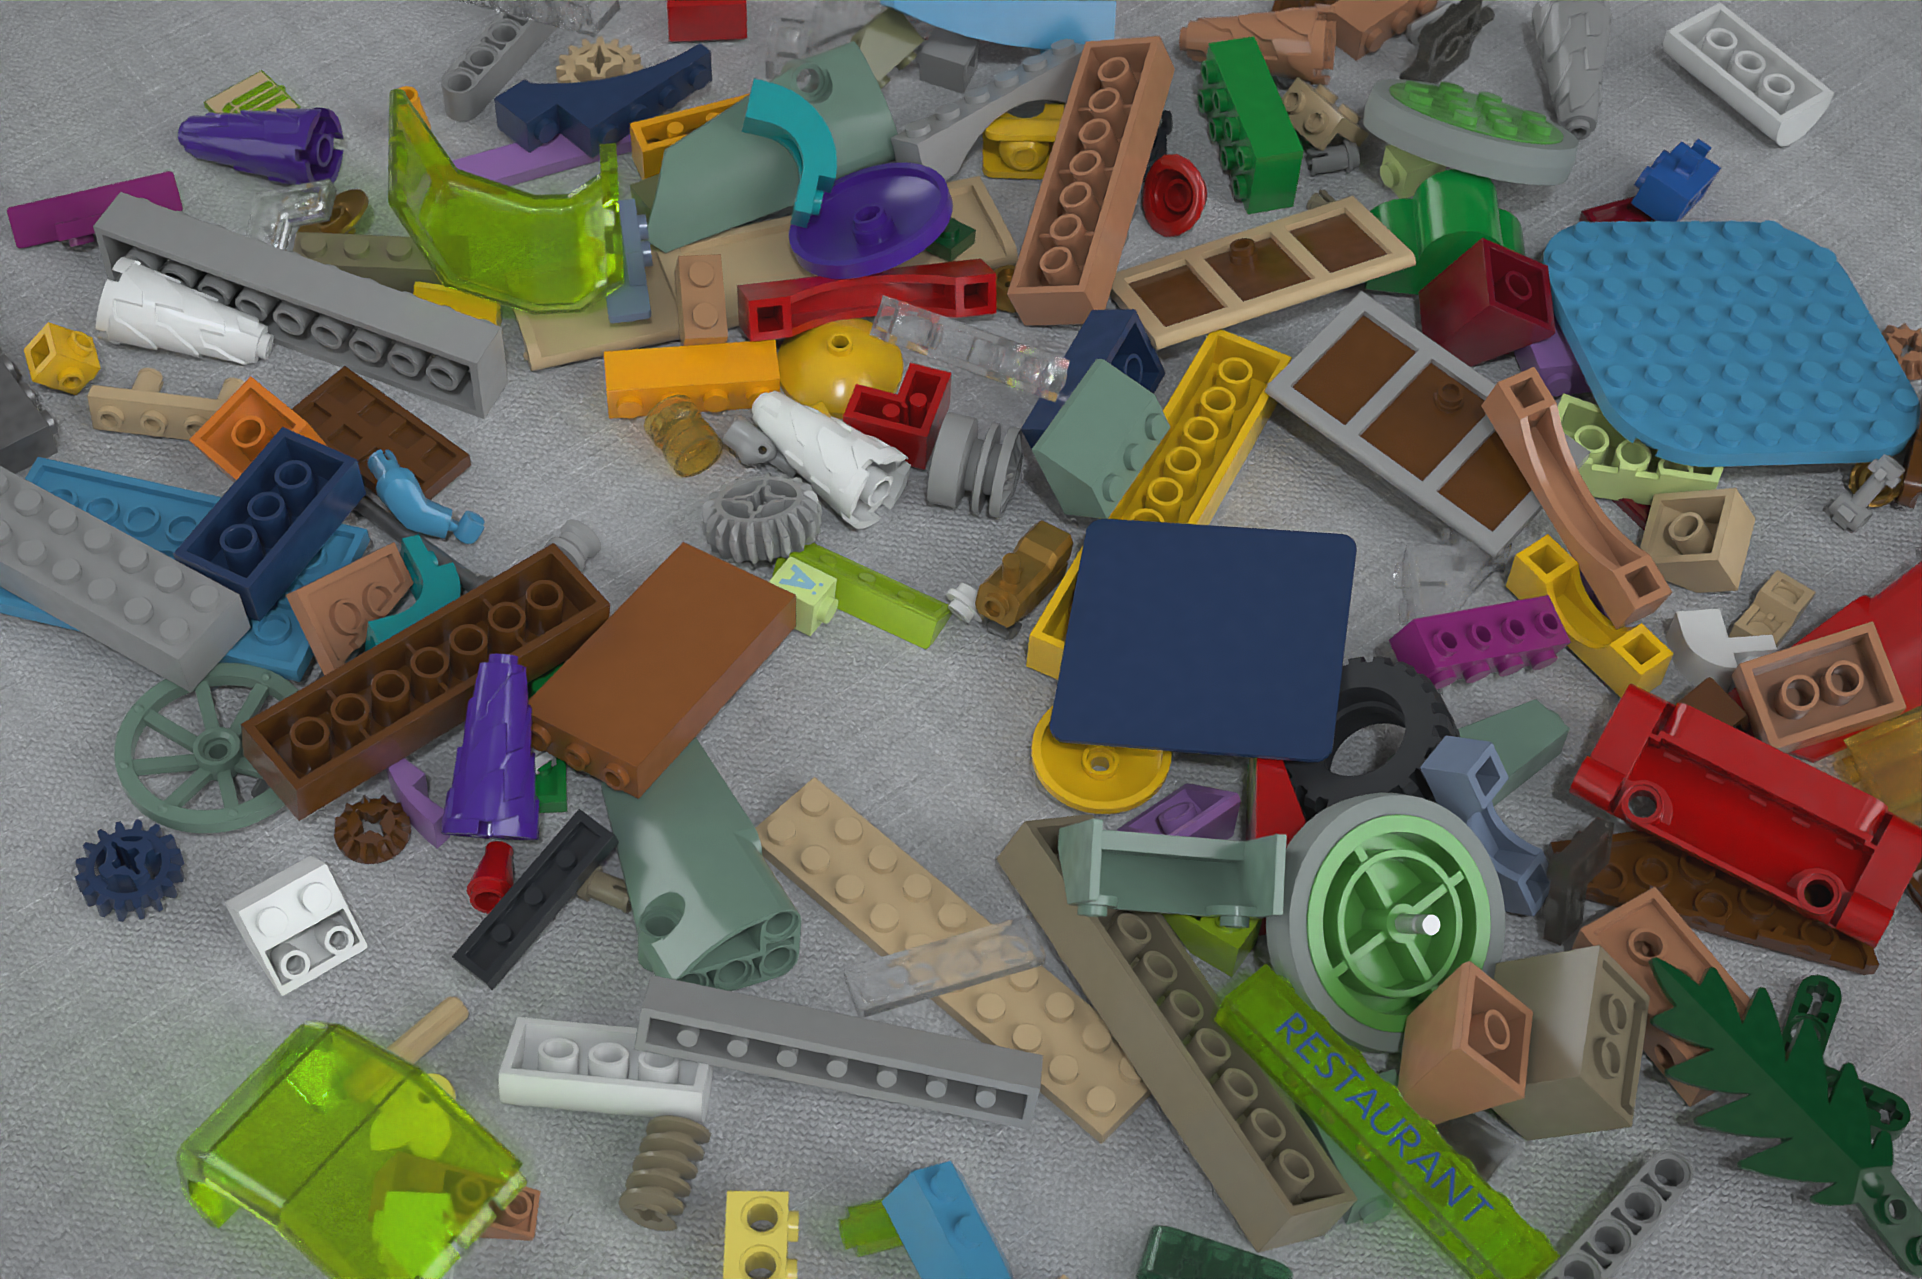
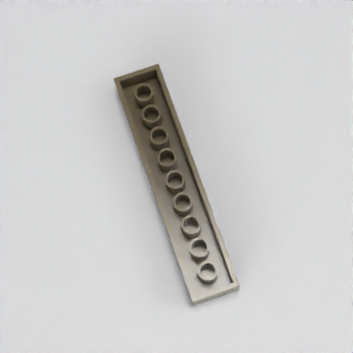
(1205, 1083)

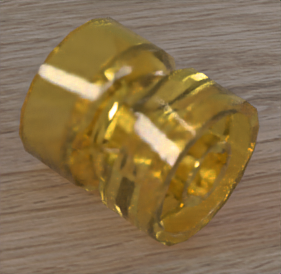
(683, 435)

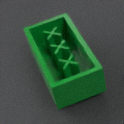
(1250, 125)

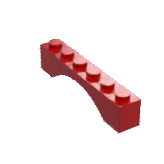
(801, 304)

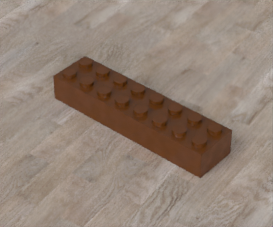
(419, 681)

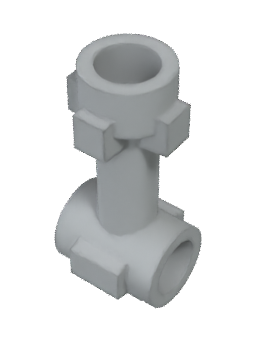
(1851, 510)

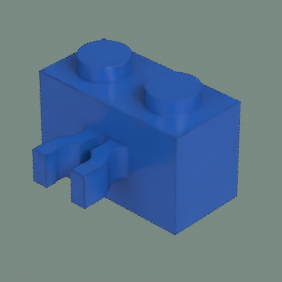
(1675, 182)

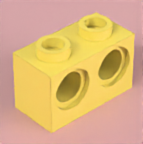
(750, 1249)

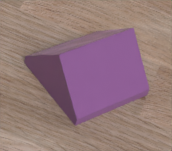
(1190, 813)

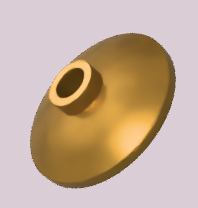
(346, 213)

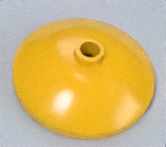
(833, 359)
(1069, 776)

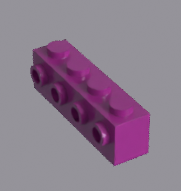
(1482, 641)

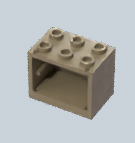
(1581, 1043)

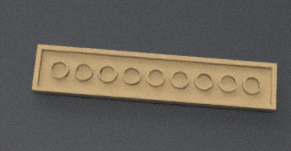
(901, 906)

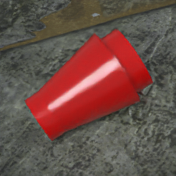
(492, 876)

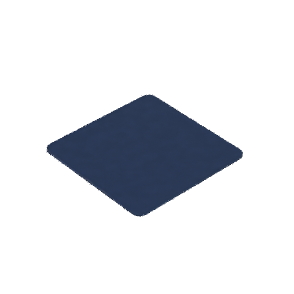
(1206, 640)

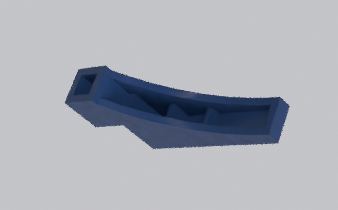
(599, 109)

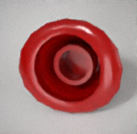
(1173, 195)

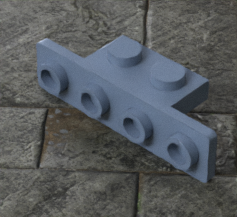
(632, 299)

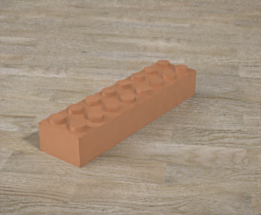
(1092, 181)

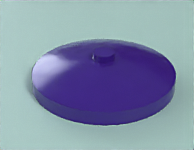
(873, 221)

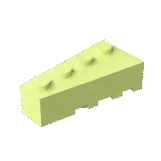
(1625, 468)

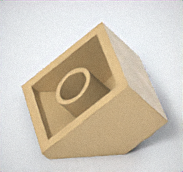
(1699, 538)

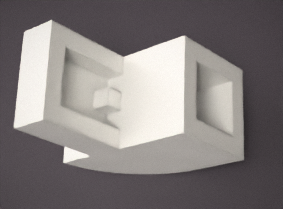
(1706, 651)

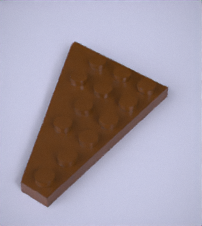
(1720, 902)

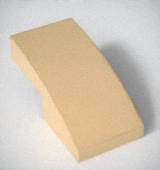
(1774, 608)

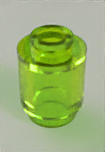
(868, 1229)

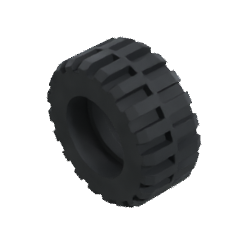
(1371, 696)

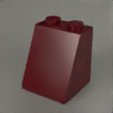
(1488, 304)

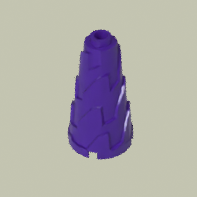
(283, 144)
(495, 766)

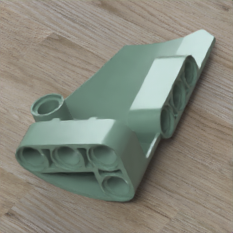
(733, 177)

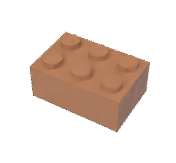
(1819, 689)

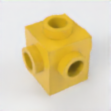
(62, 358)

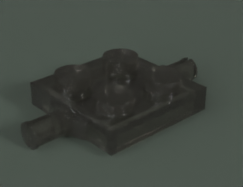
(1447, 41)

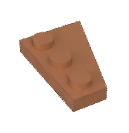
(340, 604)

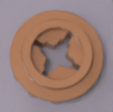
(1900, 337)

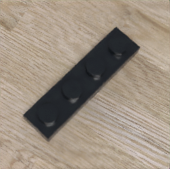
(535, 899)

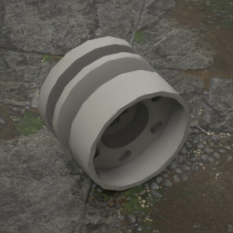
(974, 465)

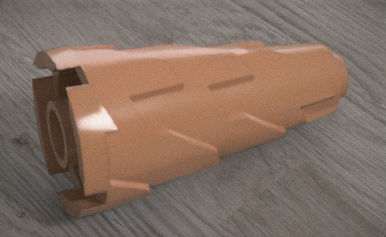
(1291, 40)

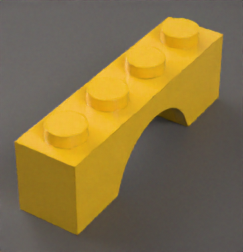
(1614, 655)

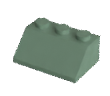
(1100, 441)

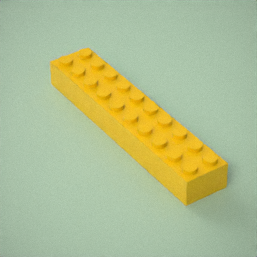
(1211, 432)

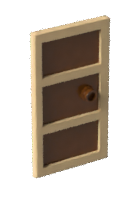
(1259, 271)

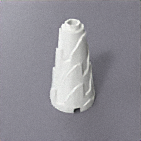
(161, 313)
(840, 462)

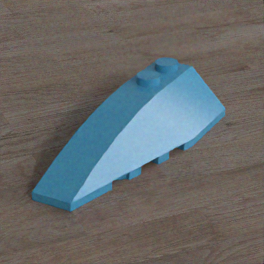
(1016, 21)
(945, 1226)

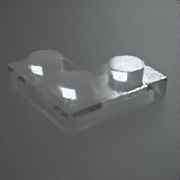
(283, 208)

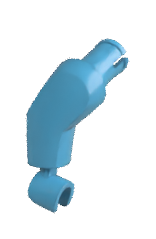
(406, 501)

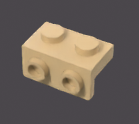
(1318, 117)

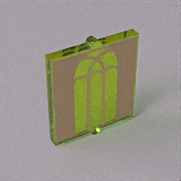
(253, 94)

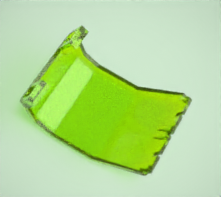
(500, 240)
(350, 1159)

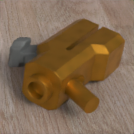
(1024, 578)

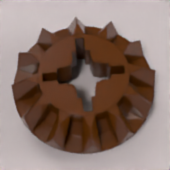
(372, 846)

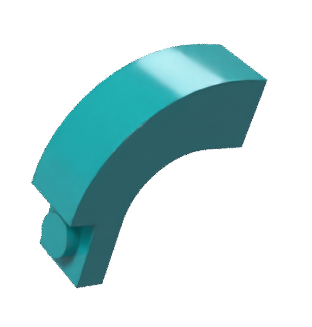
(799, 127)
(432, 589)

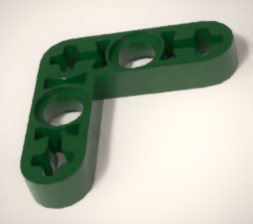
(1823, 1022)

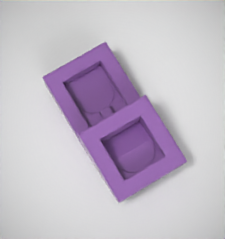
(411, 789)

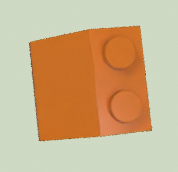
(245, 427)

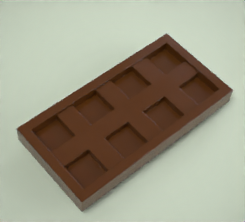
(362, 419)

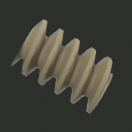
(660, 1171)

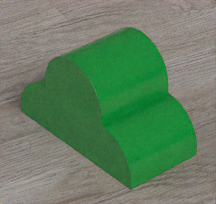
(1441, 224)

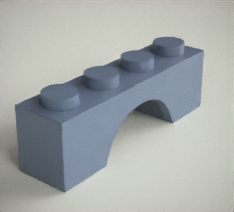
(1465, 780)

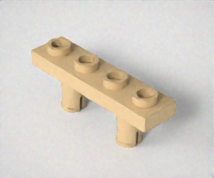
(153, 413)

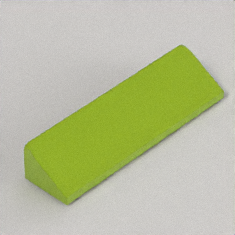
(877, 597)

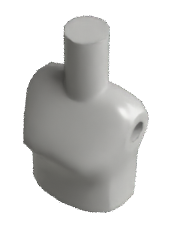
(748, 442)

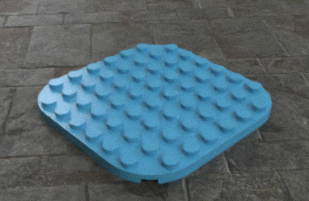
(1728, 343)

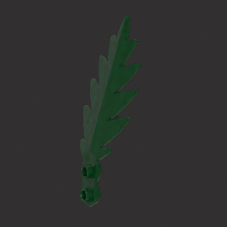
(1788, 1102)

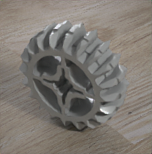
(761, 518)

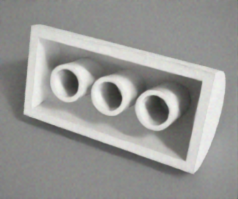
(1749, 73)
(598, 1072)

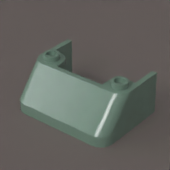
(1172, 874)

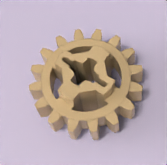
(596, 61)

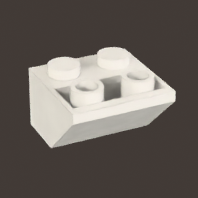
(297, 924)

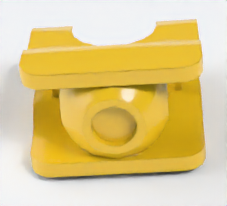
(1020, 145)

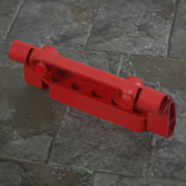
(1753, 812)

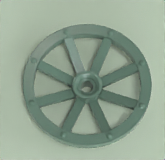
(215, 752)

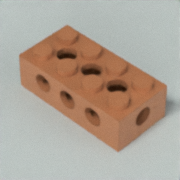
(1652, 929)

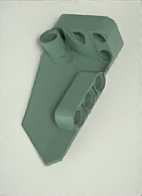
(699, 880)

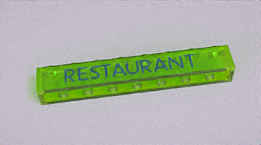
(1382, 1132)

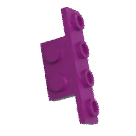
(75, 214)

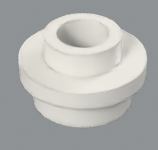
(963, 603)

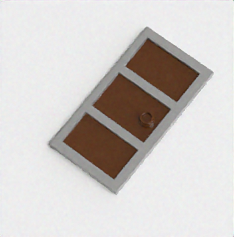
(1412, 420)

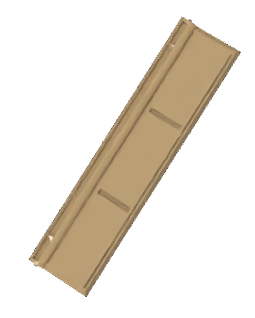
(748, 256)

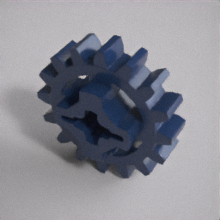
(124, 867)

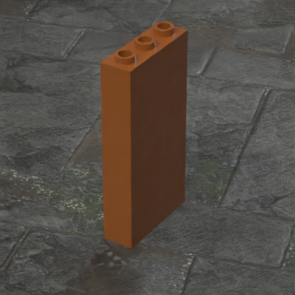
(660, 669)

